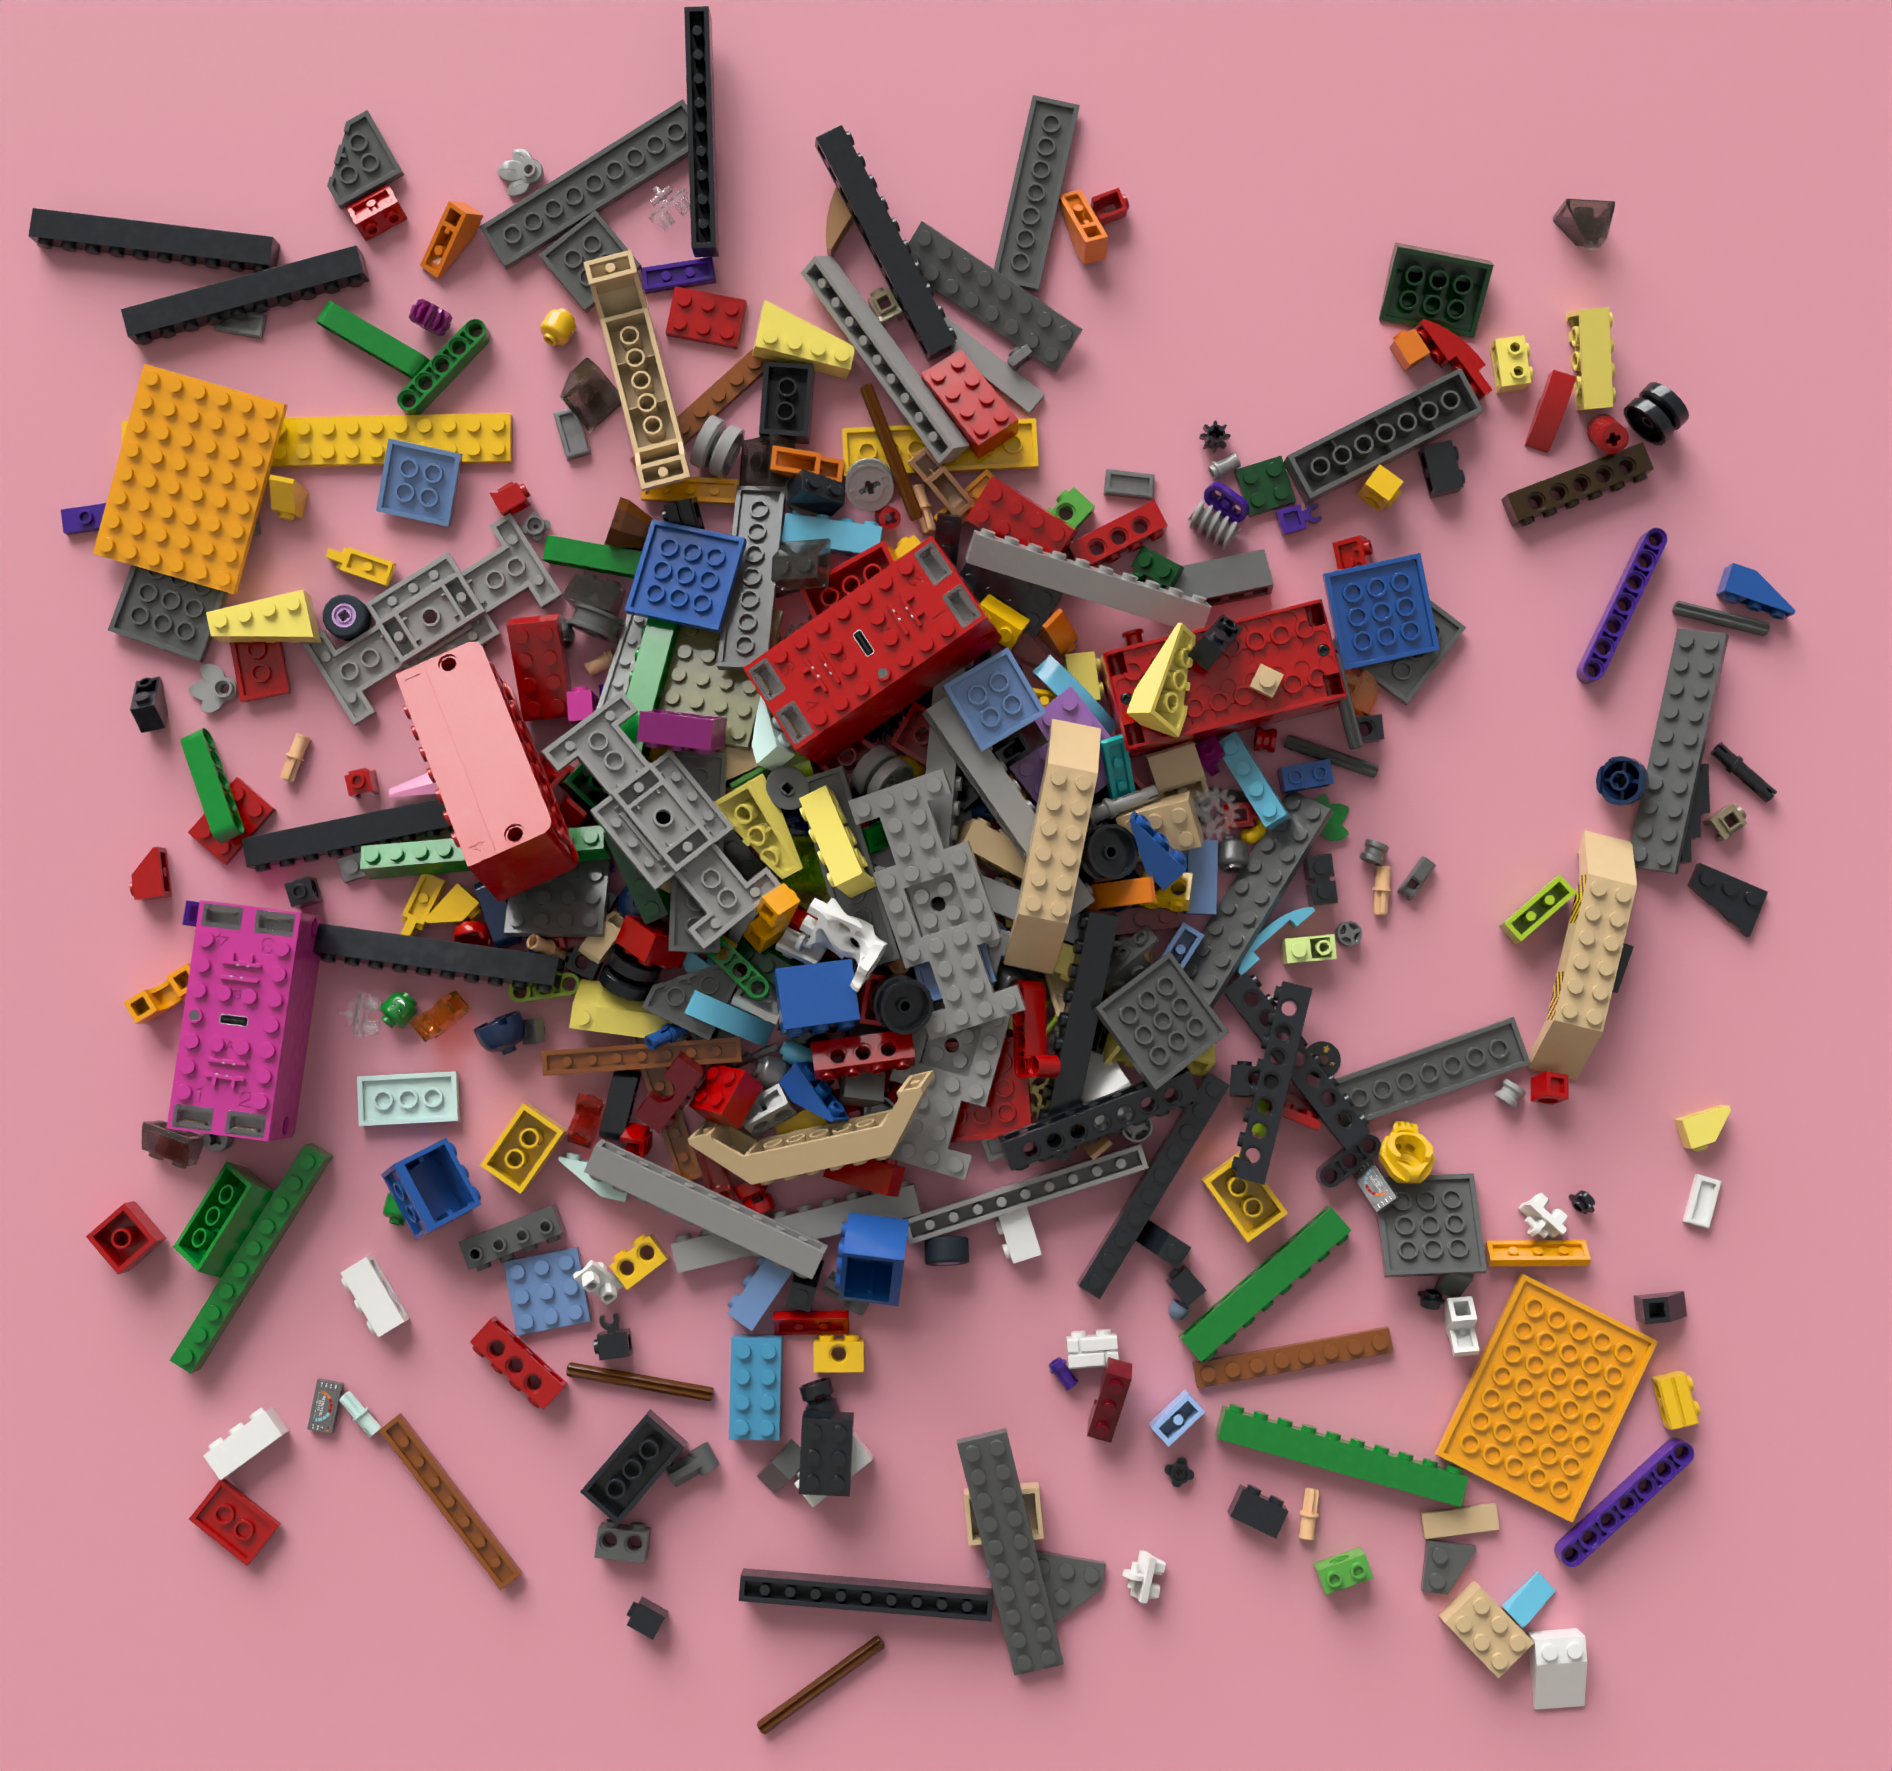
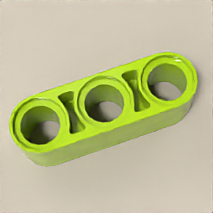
(533, 995)

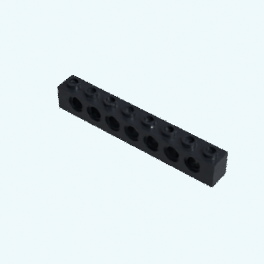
(1300, 998)
(1085, 1114)
(1358, 1125)

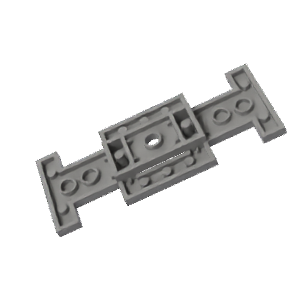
(439, 587)
(640, 792)
(950, 934)
(958, 1078)

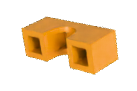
(775, 915)
(157, 1000)

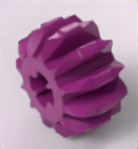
(430, 317)

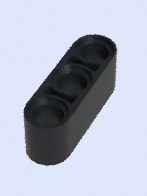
(619, 1104)
(1336, 1161)

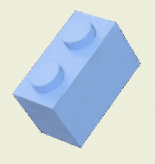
(1176, 1417)

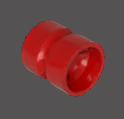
(745, 1191)

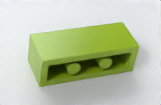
(1537, 909)

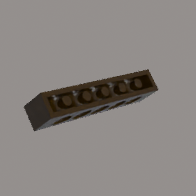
(1633, 458)

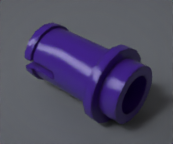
(1063, 1373)

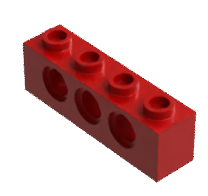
(1147, 515)
(851, 1047)
(551, 1382)

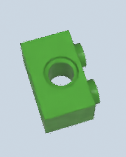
(1076, 504)
(1343, 1570)

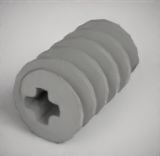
(1213, 525)

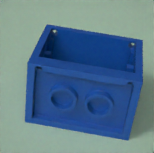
(816, 998)
(431, 1188)
(871, 1259)

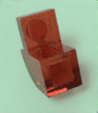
(586, 1120)

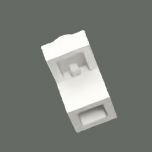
(1459, 1325)

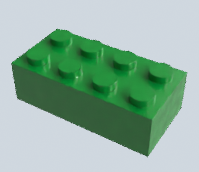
(223, 1219)

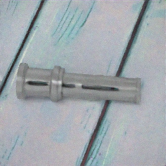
(1109, 808)

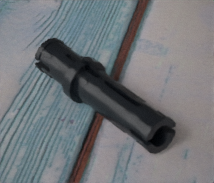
(1743, 772)

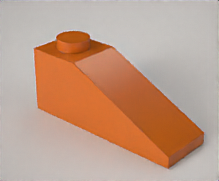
(1084, 227)
(451, 237)
(1059, 634)

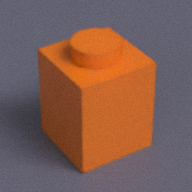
(1409, 349)

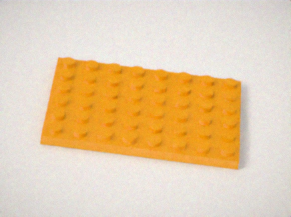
(190, 479)
(1546, 1397)

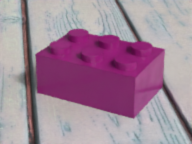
(681, 731)

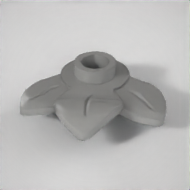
(517, 172)
(210, 688)

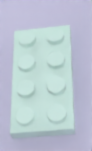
(408, 1098)

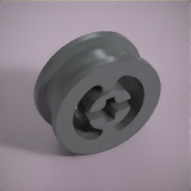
(595, 622)

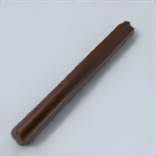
(891, 452)
(640, 1381)
(820, 1685)

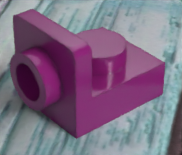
(1209, 754)

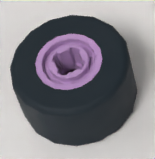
(353, 623)
(946, 1251)

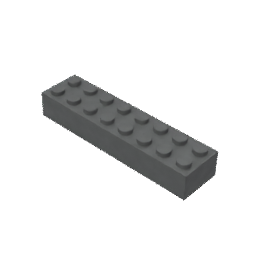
(1383, 436)

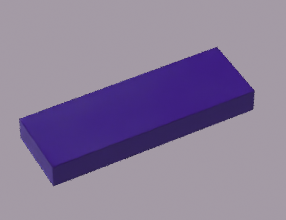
(678, 274)

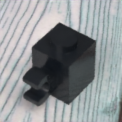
(613, 1342)

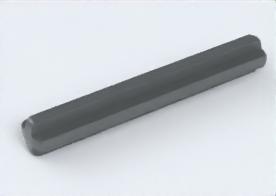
(1721, 618)
(1348, 715)
(1336, 758)

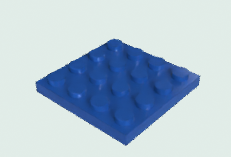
(686, 576)
(1381, 611)

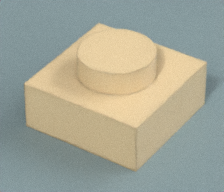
(1266, 681)

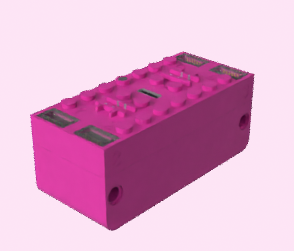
(245, 1022)

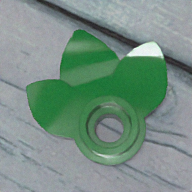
(1333, 829)

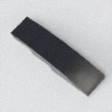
(1700, 806)

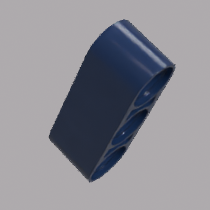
(495, 917)

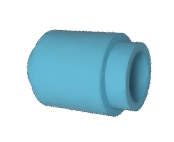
(795, 1052)

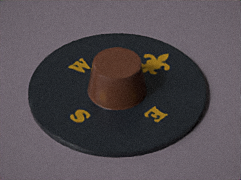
(1328, 1055)

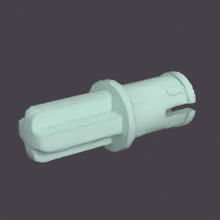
(360, 1414)

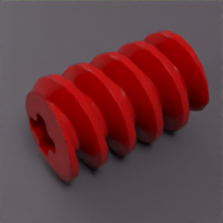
(1607, 434)

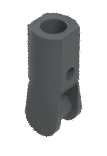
(1418, 875)

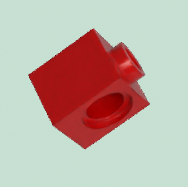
(1549, 1088)

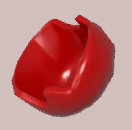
(472, 933)

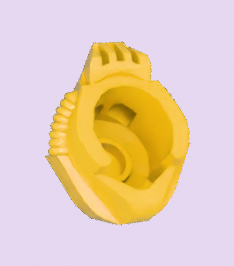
(1406, 1154)

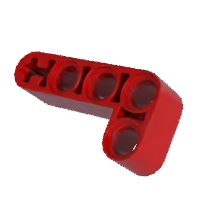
(1030, 1035)

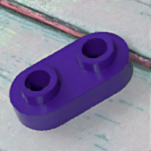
(1226, 502)

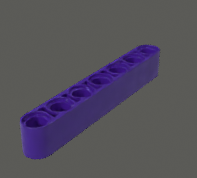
(1629, 597)
(1636, 1501)

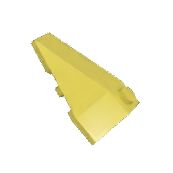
(1161, 692)
(761, 825)
(604, 1012)

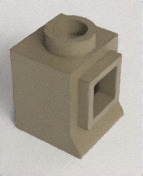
(879, 296)
(1736, 814)

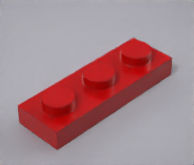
(811, 1322)

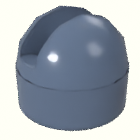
(1178, 1310)

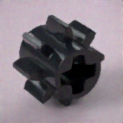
(1209, 440)

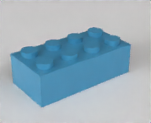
(756, 1387)

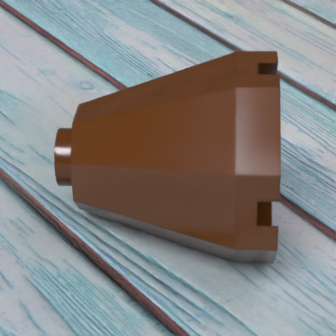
(628, 526)

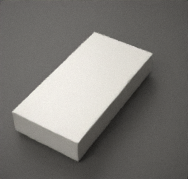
(1702, 1201)

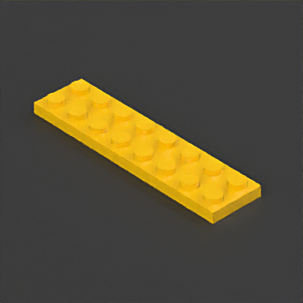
(1014, 454)

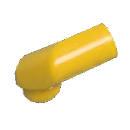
(1254, 834)

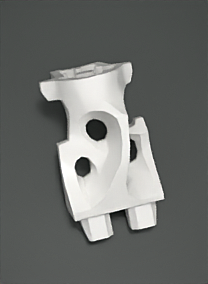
(834, 932)

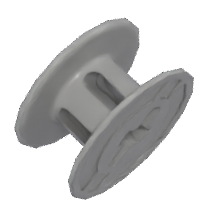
(875, 472)

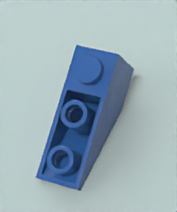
(1751, 589)
(1156, 854)
(812, 1093)

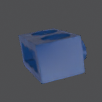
(1305, 776)

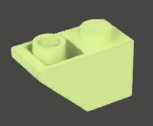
(1308, 949)

